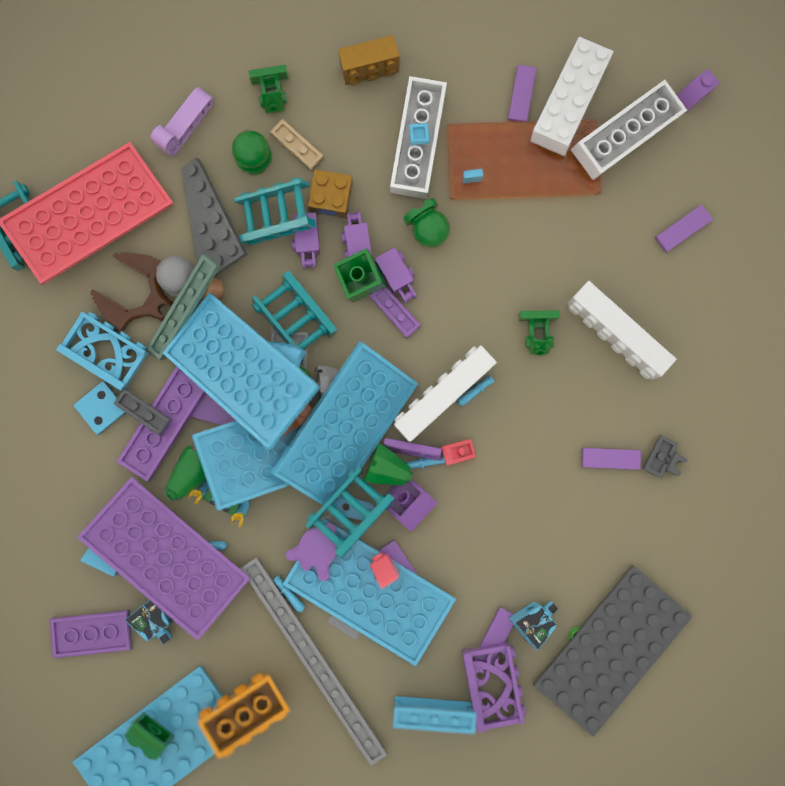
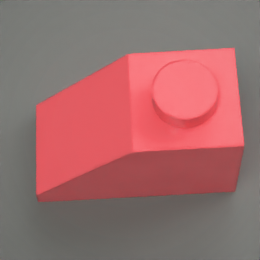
(384, 569)

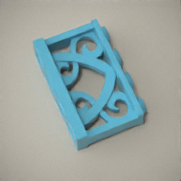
(111, 376)
(434, 714)

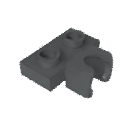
(663, 458)

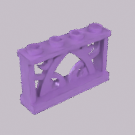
(483, 711)

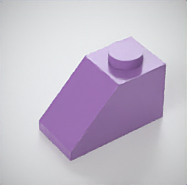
(698, 89)

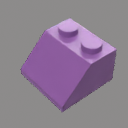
(410, 504)

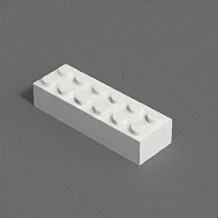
(571, 96)
(628, 129)
(415, 162)
(620, 331)
(447, 391)

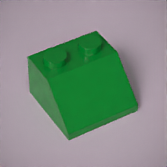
(359, 275)
(148, 736)

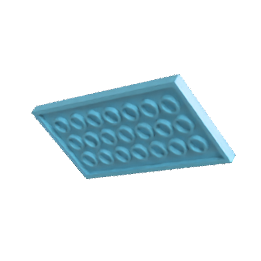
(241, 371)
(345, 425)
(397, 616)
(120, 764)

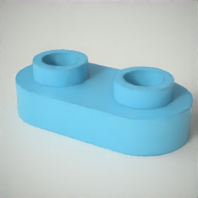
(352, 513)

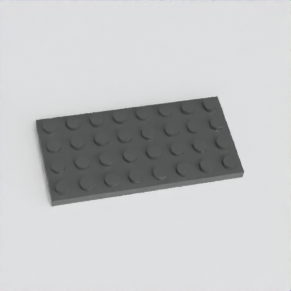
(612, 650)

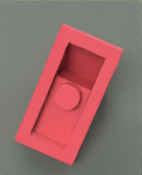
(458, 452)

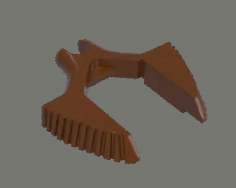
(122, 317)

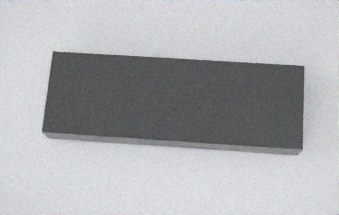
(142, 411)

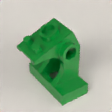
(270, 79)
(537, 320)

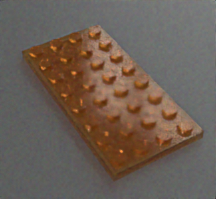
(514, 163)

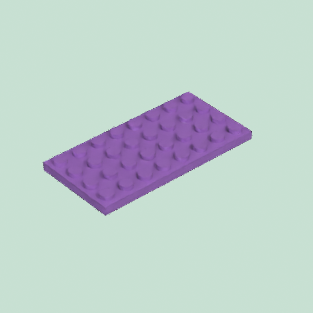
(164, 558)

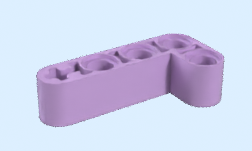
(183, 122)

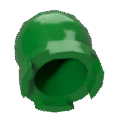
(251, 152)
(429, 226)

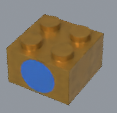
(330, 193)

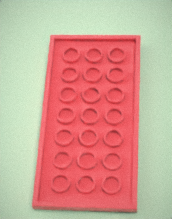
(85, 213)

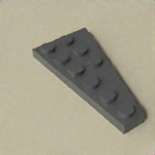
(209, 221)

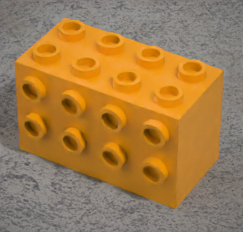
(242, 715)

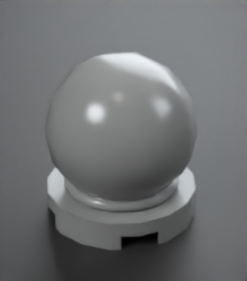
(173, 274)

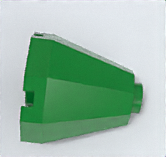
(387, 468)

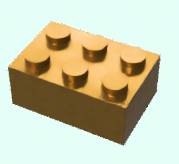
(369, 60)

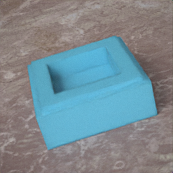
(419, 134)
(472, 176)

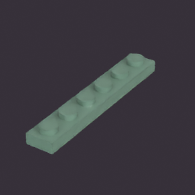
(184, 305)

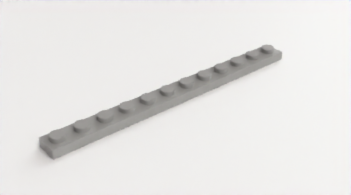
(314, 662)

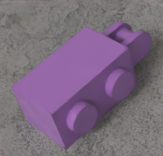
(355, 235)
(307, 243)
(396, 273)

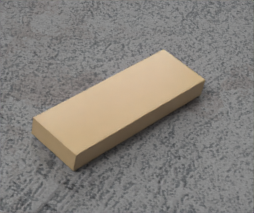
(296, 144)

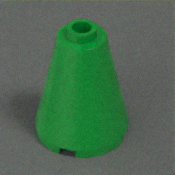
(185, 476)

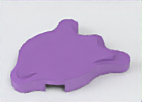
(315, 551)

